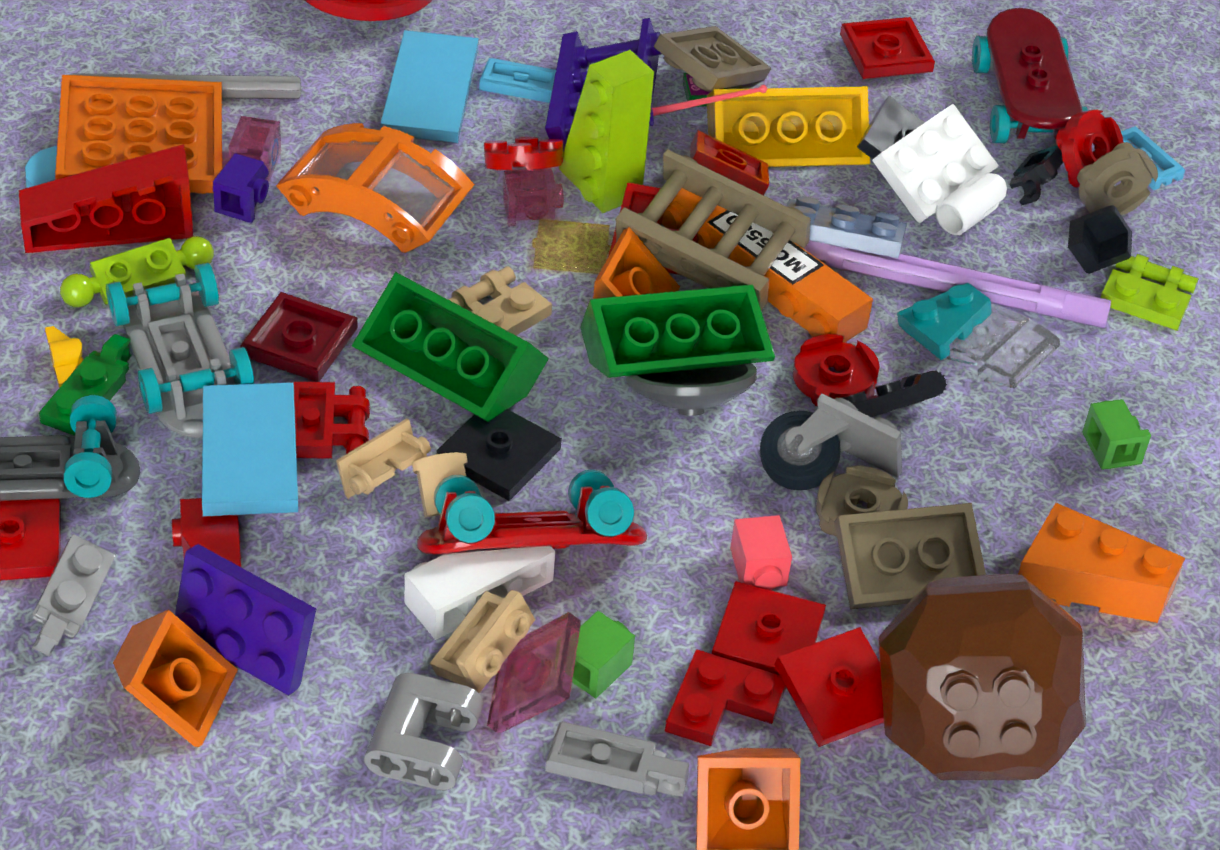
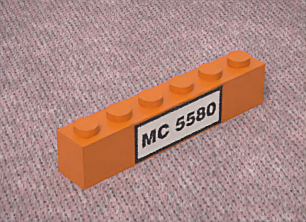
(797, 280)

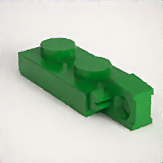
(96, 375)

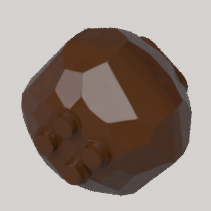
(983, 679)

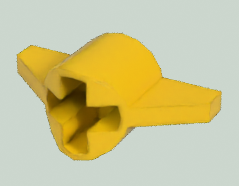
(64, 353)

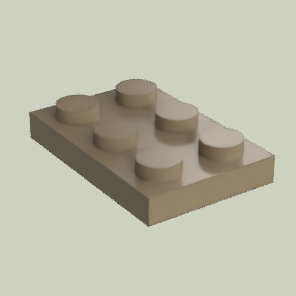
(711, 58)
(898, 552)

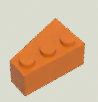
(1100, 566)

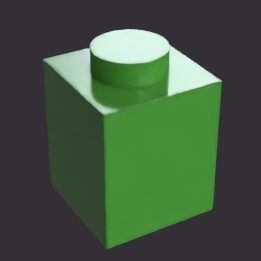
(602, 653)

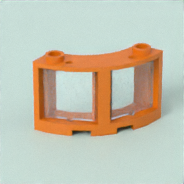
(378, 181)

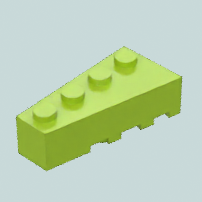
(610, 130)

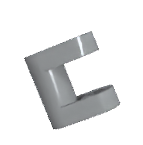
(396, 743)

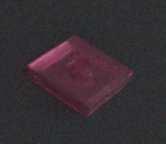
(535, 674)

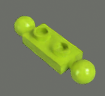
(150, 264)

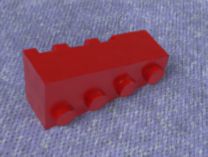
(110, 205)

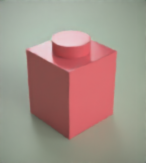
(761, 552)

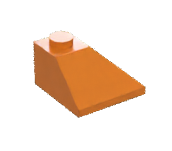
(175, 674)
(748, 800)

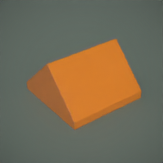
(632, 271)

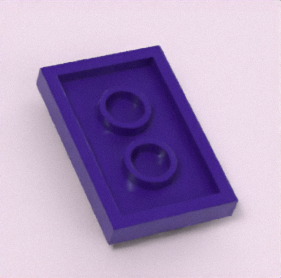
(245, 618)

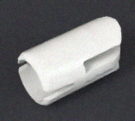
(970, 203)

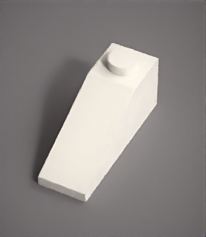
(450, 585)

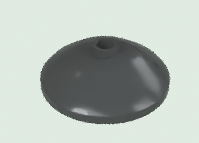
(695, 388)

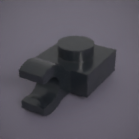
(1035, 171)

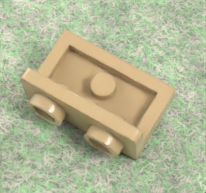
(484, 640)

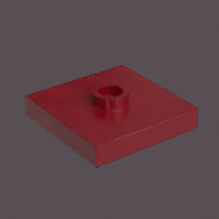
(299, 336)

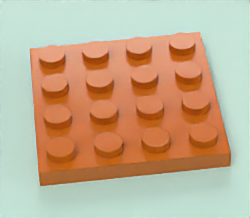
(131, 117)

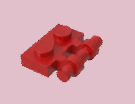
(315, 414)

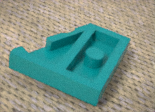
(945, 317)

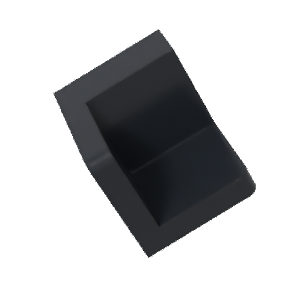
(1100, 239)

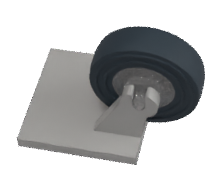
(807, 446)

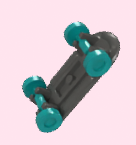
(69, 466)

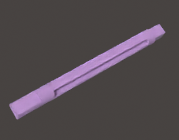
(943, 276)

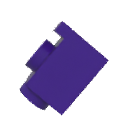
(240, 187)

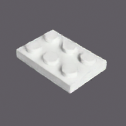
(934, 162)

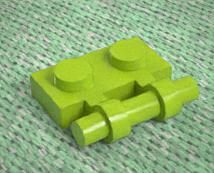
(1148, 299)

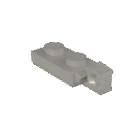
(70, 592)
(615, 761)

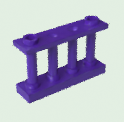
(572, 72)

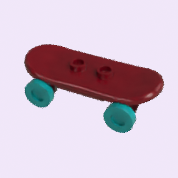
(1030, 74)

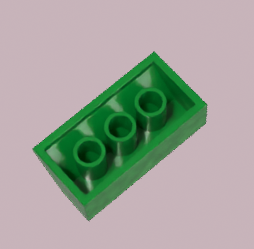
(675, 331)
(449, 349)

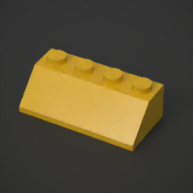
(794, 125)

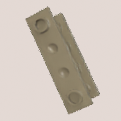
(711, 266)

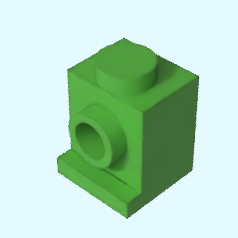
(1115, 435)

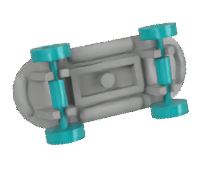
(178, 347)

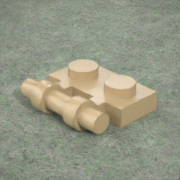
(511, 308)

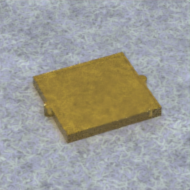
(571, 246)

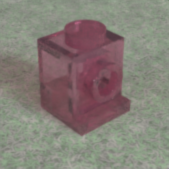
(531, 195)

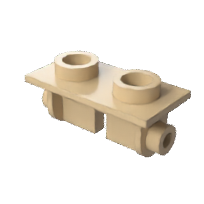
(379, 458)

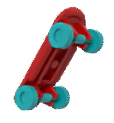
(471, 524)

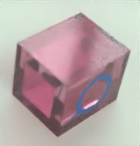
(257, 140)

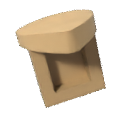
(432, 471)

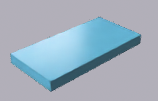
(431, 85)
(249, 449)

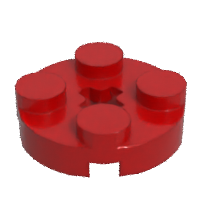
(1079, 135)
(525, 152)
(828, 350)

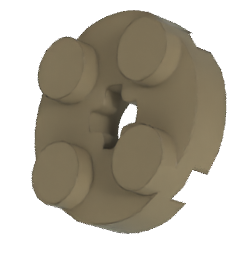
(1122, 164)
(859, 483)

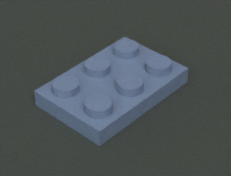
(852, 230)

